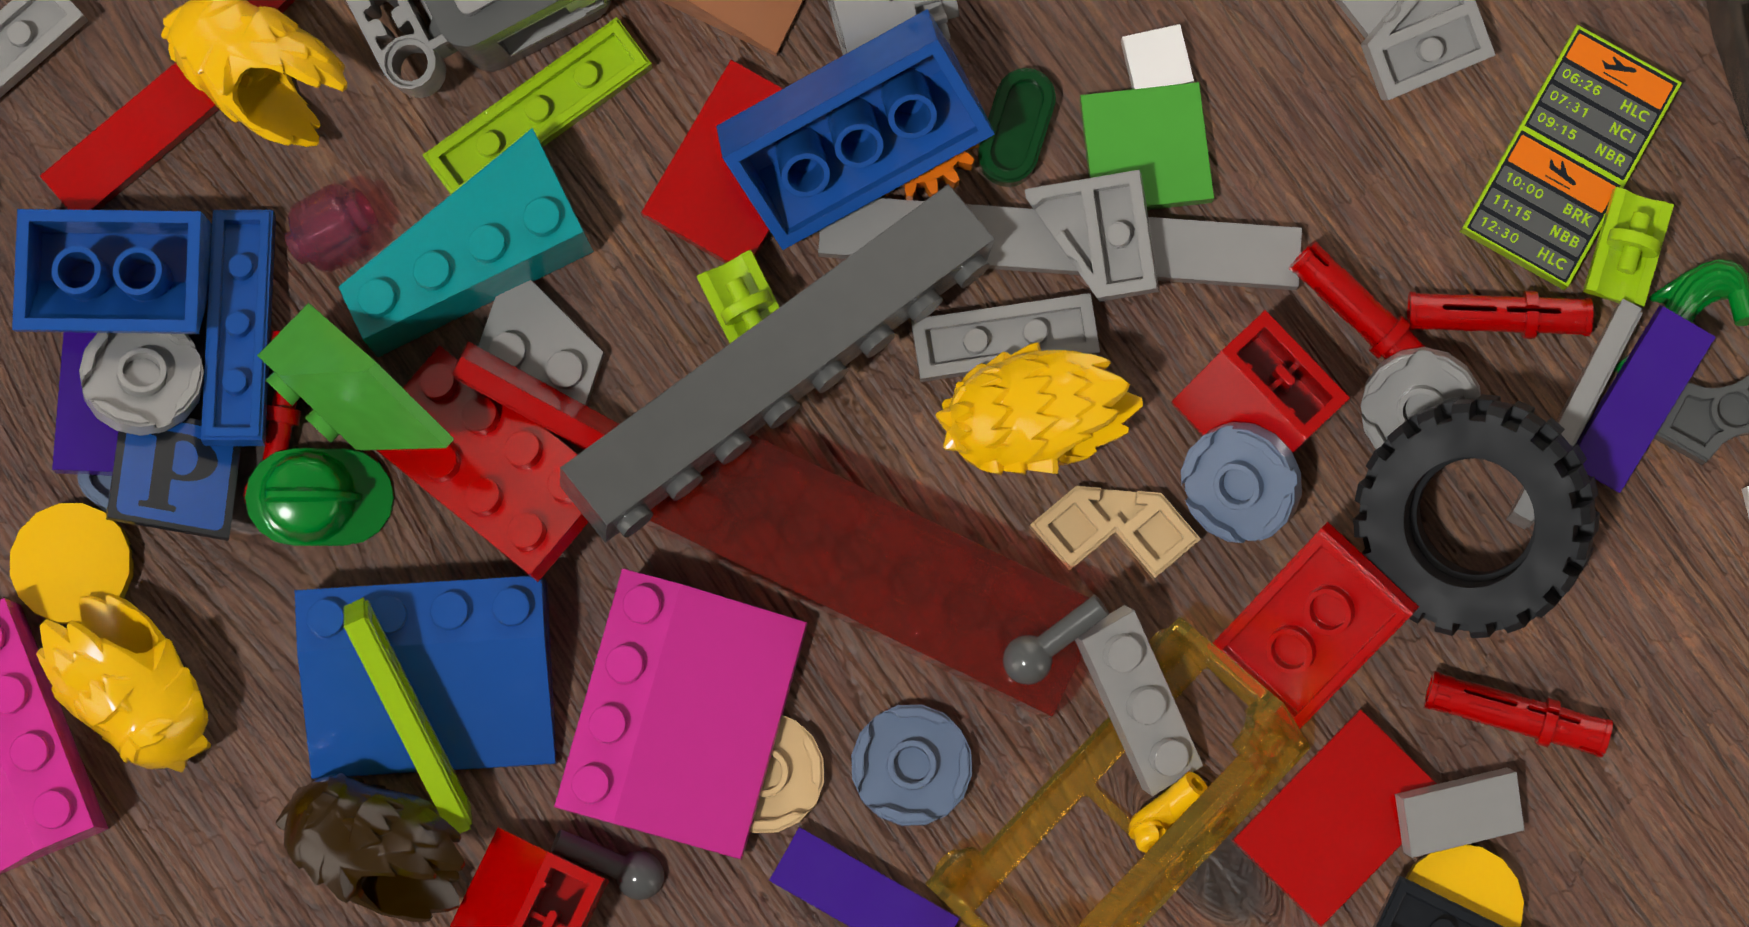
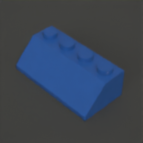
(854, 130)

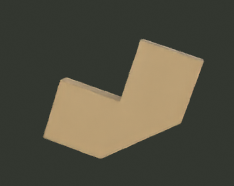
(1139, 519)

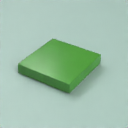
(1151, 132)

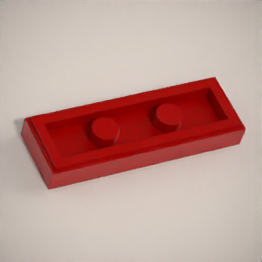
(129, 142)
(530, 397)

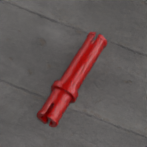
(1354, 303)
(1501, 314)
(1527, 716)

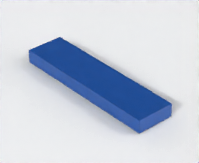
(238, 328)

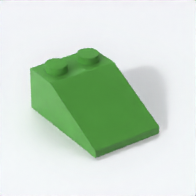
(346, 388)

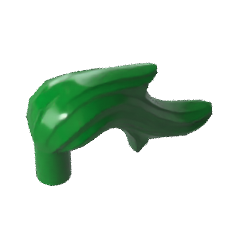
(1703, 286)

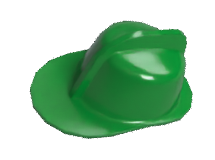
(319, 497)

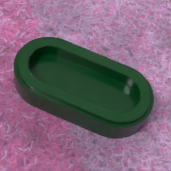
(1020, 124)

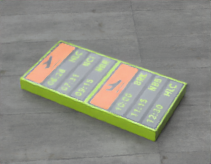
(1569, 156)

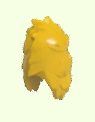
(247, 62)
(1036, 410)
(125, 683)

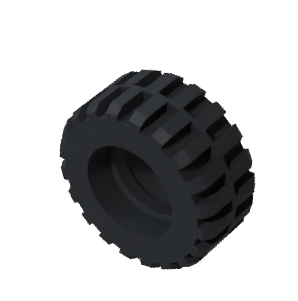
(1534, 455)

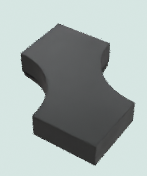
(1706, 419)

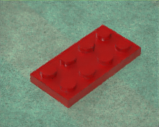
(495, 472)

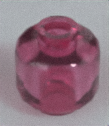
(331, 227)

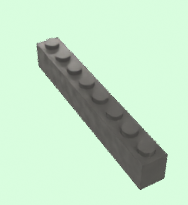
(776, 364)

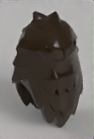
(374, 846)

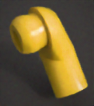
(1160, 814)

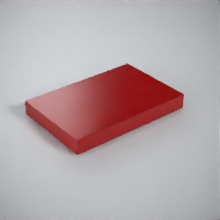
(698, 191)
(1316, 623)
(1333, 819)

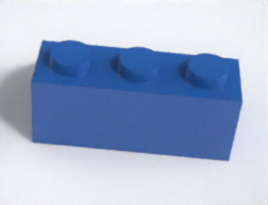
(111, 271)

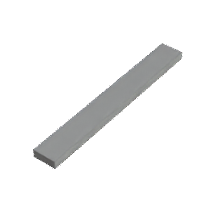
(1181, 248)

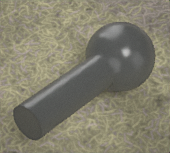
(1030, 657)
(636, 874)

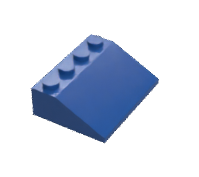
(470, 654)

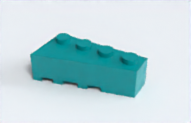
(476, 244)

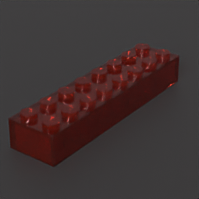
(875, 567)

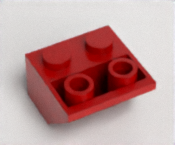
(1264, 382)
(528, 888)

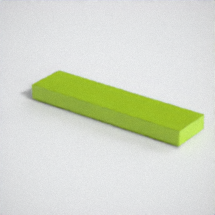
(546, 102)
(407, 714)

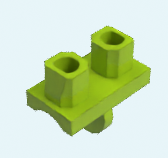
(1628, 247)
(738, 294)

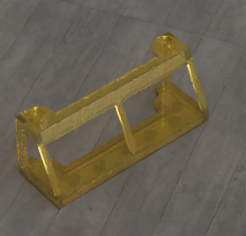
(1265, 750)

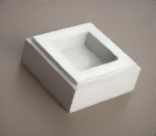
(1157, 58)

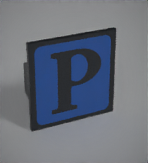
(174, 482)

